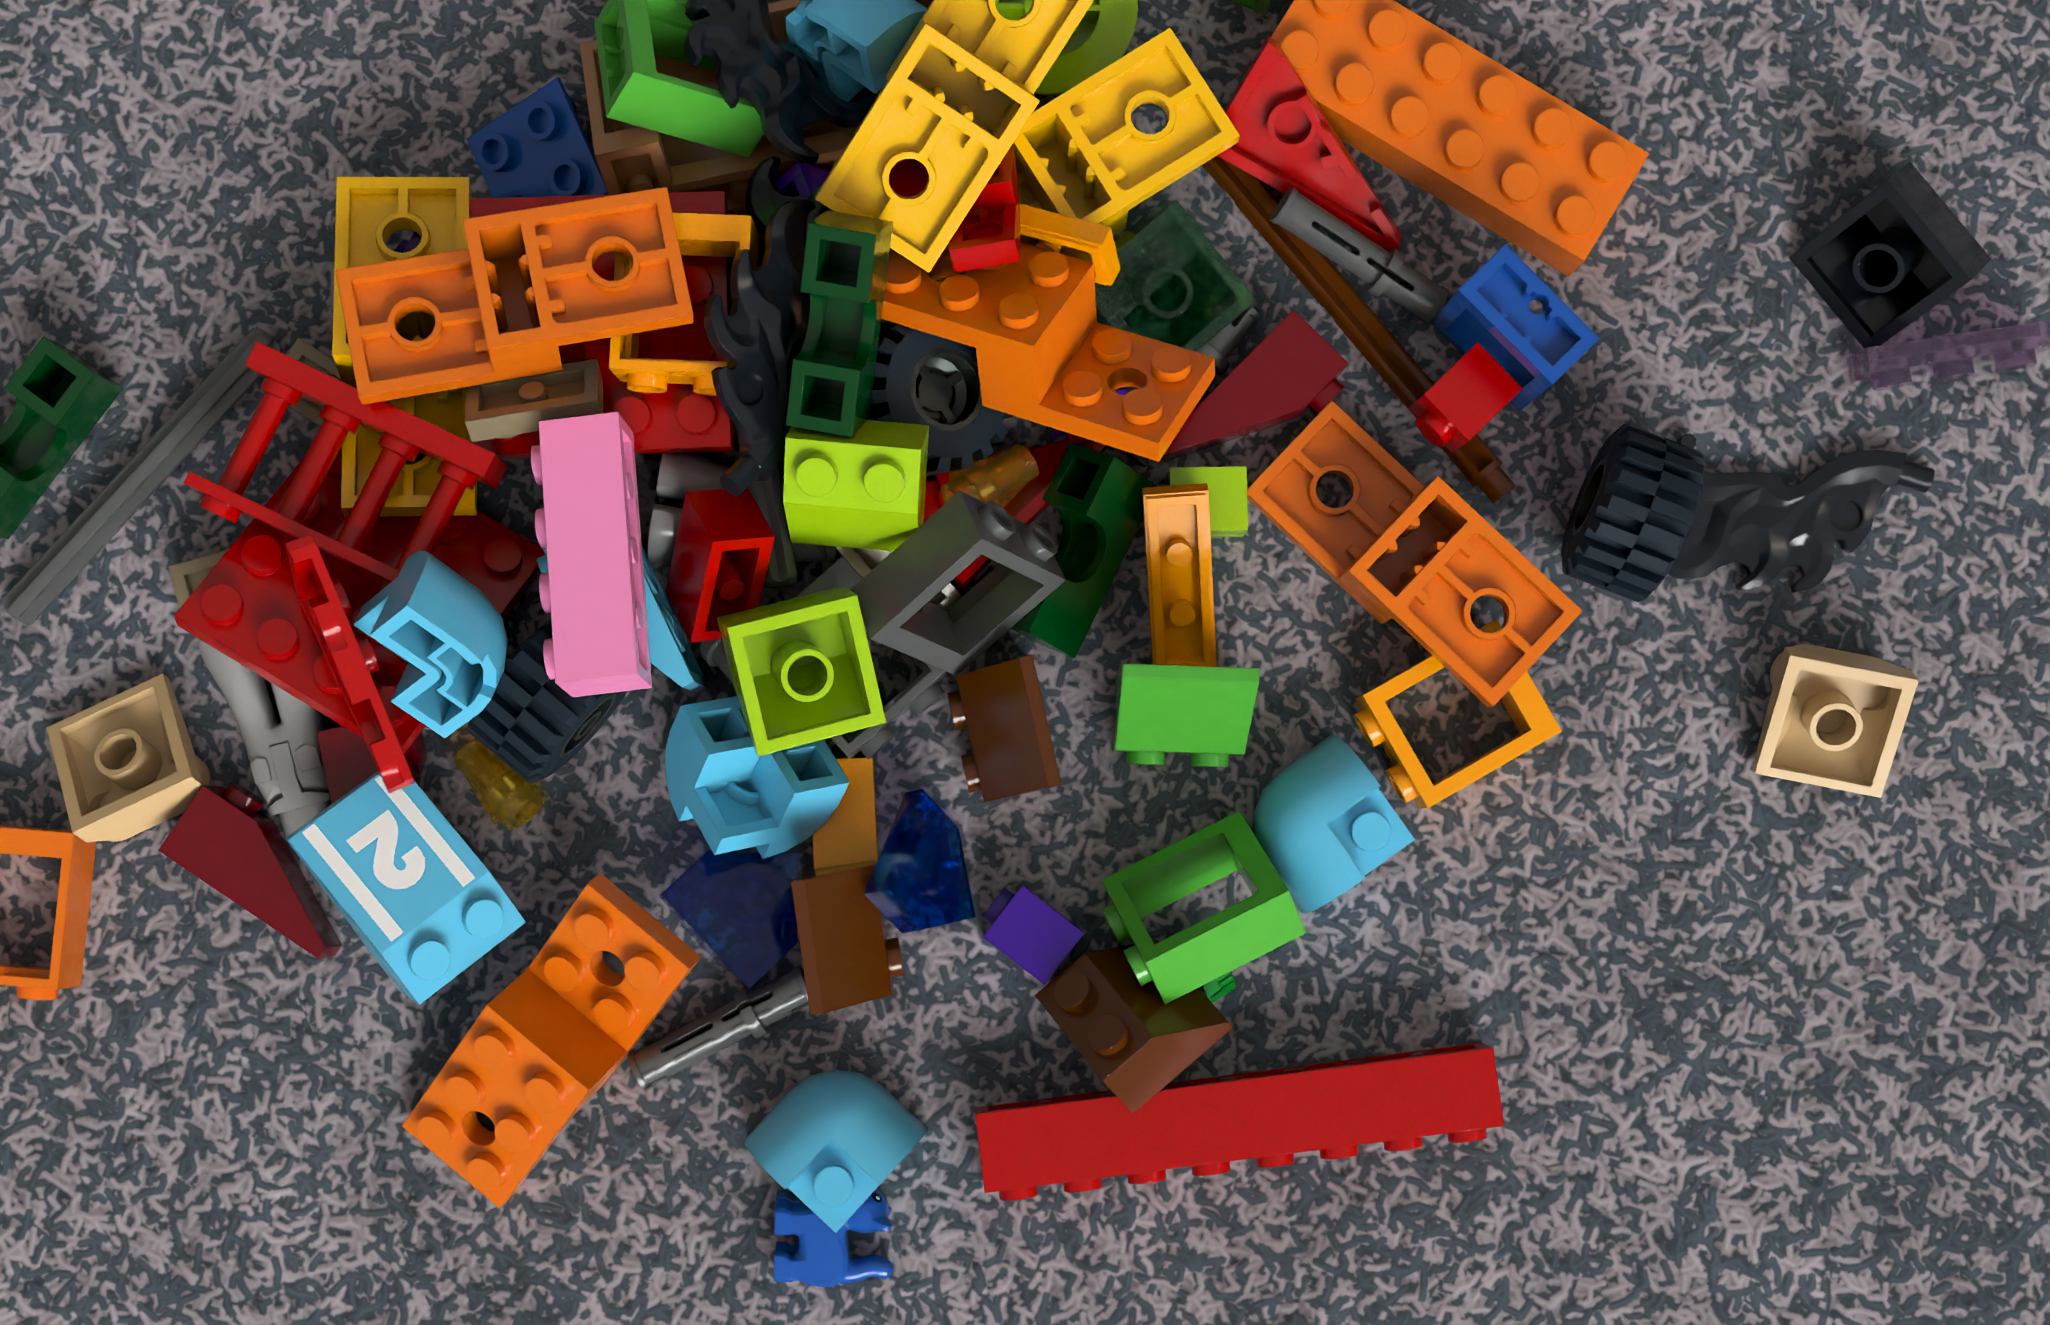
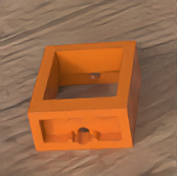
(71, 910)

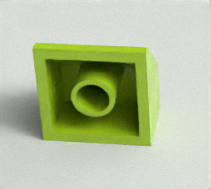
(856, 488)
(802, 669)

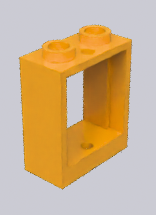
(697, 236)
(1408, 775)

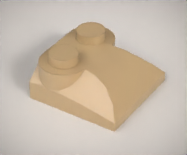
(1834, 719)
(126, 763)

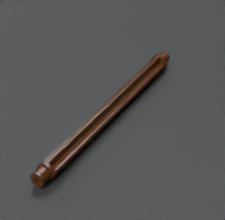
(1352, 317)

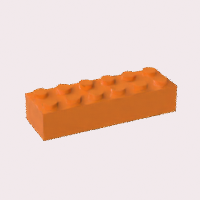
(1461, 125)

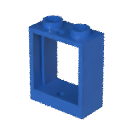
(1497, 315)

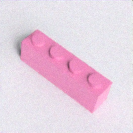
(592, 555)

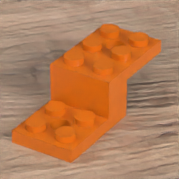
(514, 295)
(1047, 352)
(1413, 554)
(550, 1040)

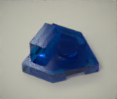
(921, 869)
(739, 909)

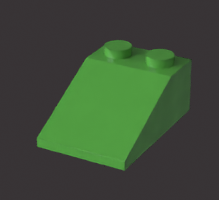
(1183, 712)

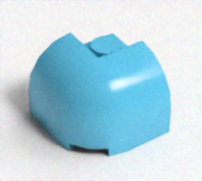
(852, 39)
(446, 636)
(745, 797)
(1326, 824)
(834, 1141)

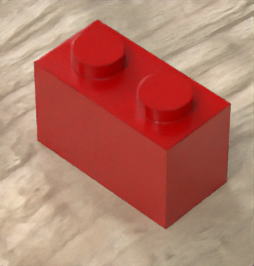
(717, 560)

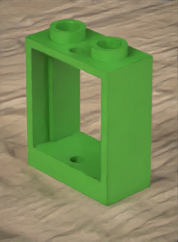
(639, 95)
(1217, 942)

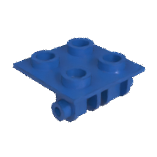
(538, 149)

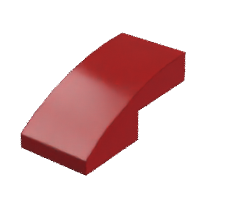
(992, 225)

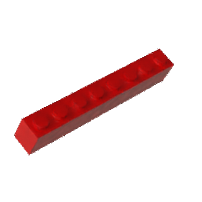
(1240, 1118)

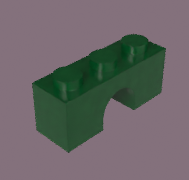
(846, 287)
(53, 413)
(1099, 517)

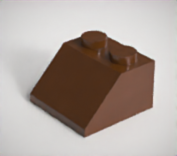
(1005, 729)
(843, 938)
(1126, 1027)

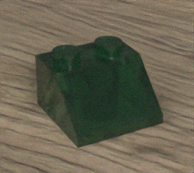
(1171, 282)

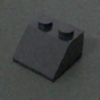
(1890, 258)

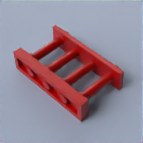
(343, 412)

